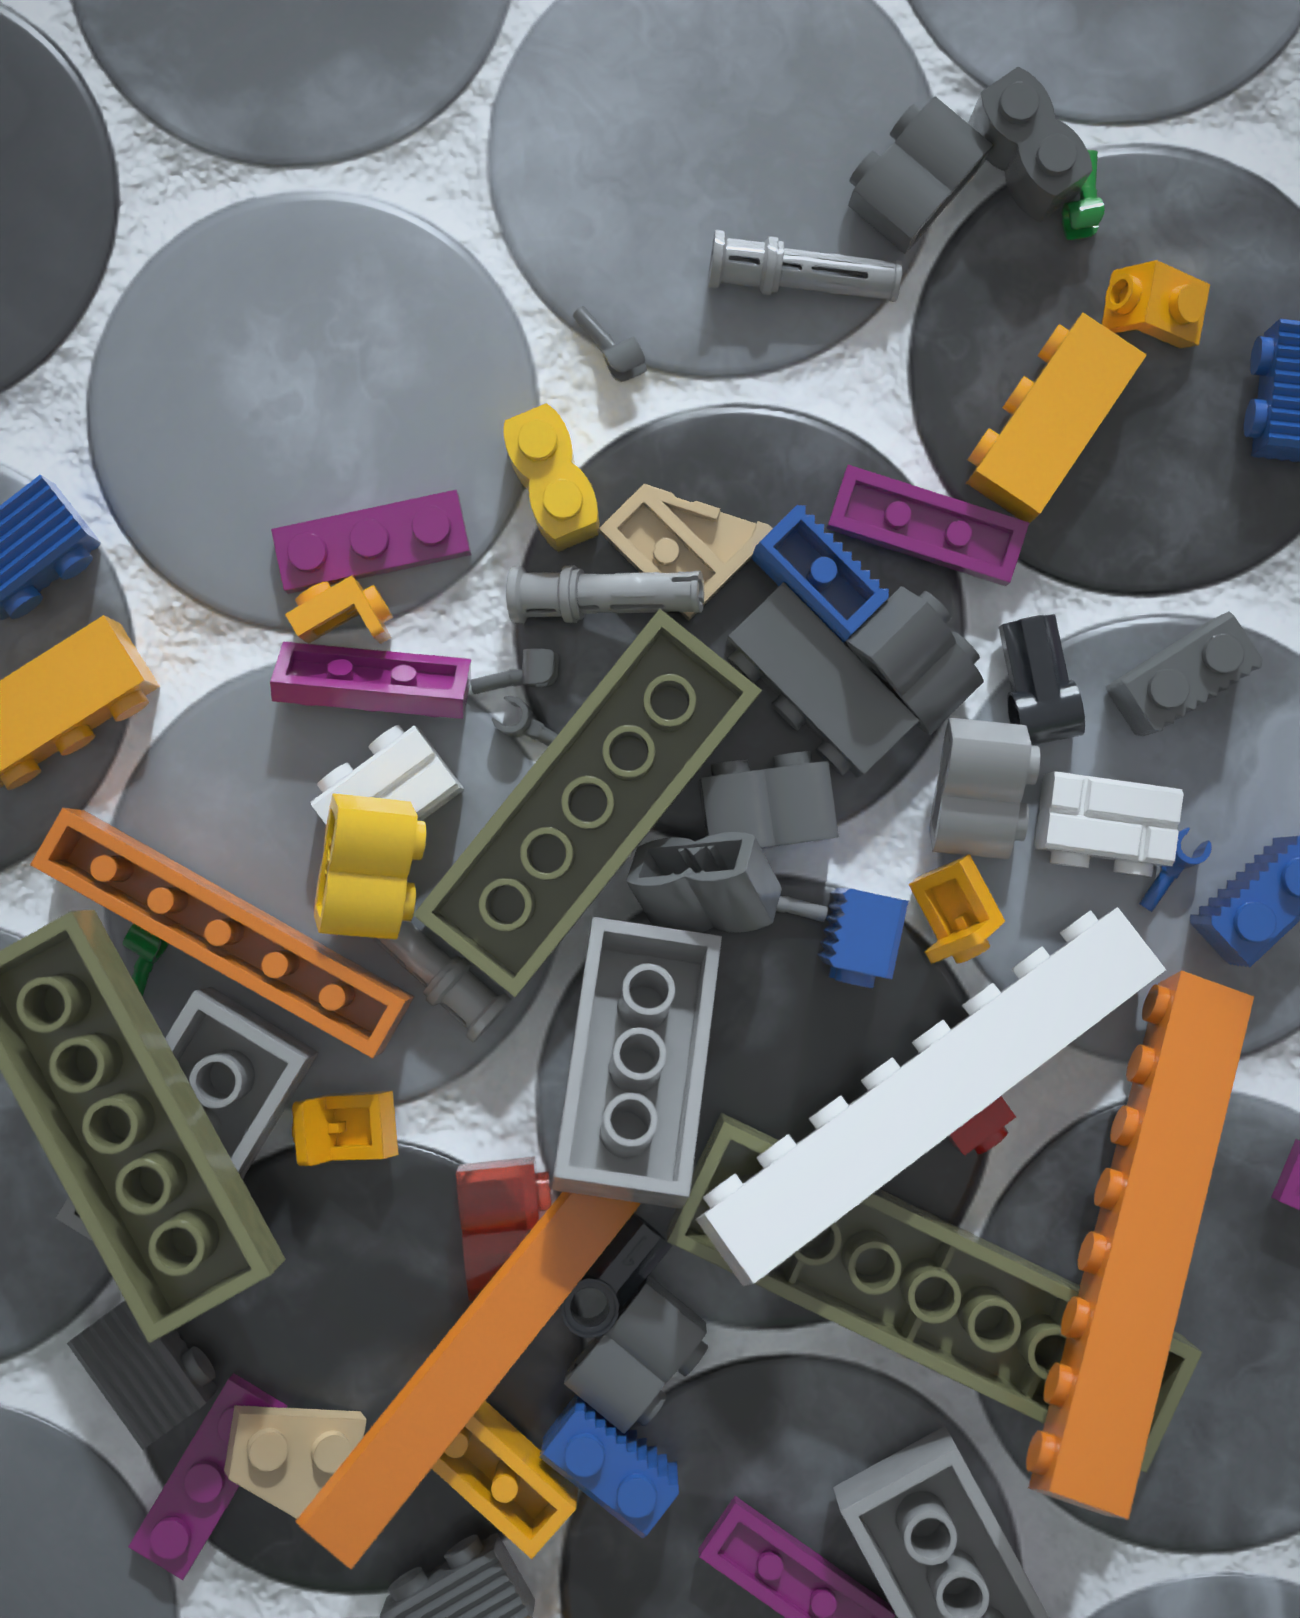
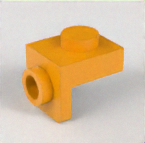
(1156, 302)
(328, 607)
(957, 910)
(344, 1127)

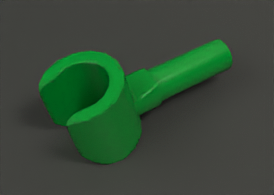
(1082, 217)
(148, 948)

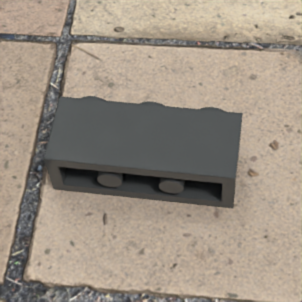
(819, 683)

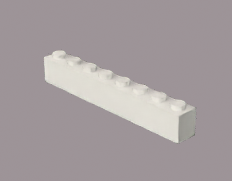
(928, 1096)

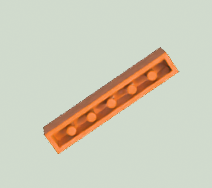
(222, 931)

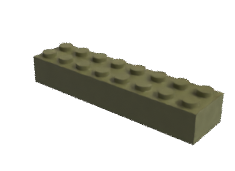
(921, 1289)

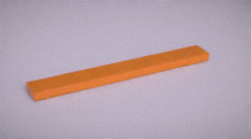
(461, 1373)

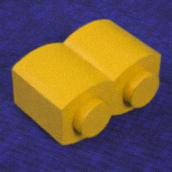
(546, 467)
(367, 867)

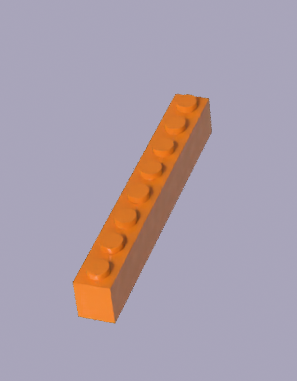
(1140, 1246)

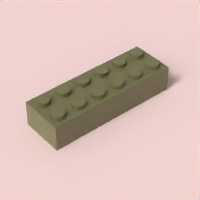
(587, 803)
(125, 1128)

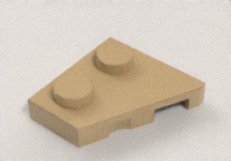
(682, 536)
(289, 1451)

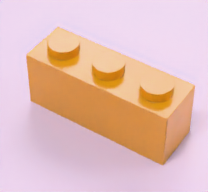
(1053, 417)
(66, 695)
(507, 1480)

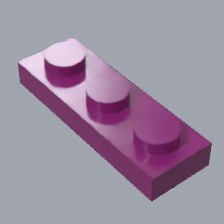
(927, 525)
(371, 541)
(371, 680)
(197, 1487)
(784, 1569)

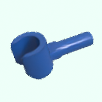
(1170, 873)

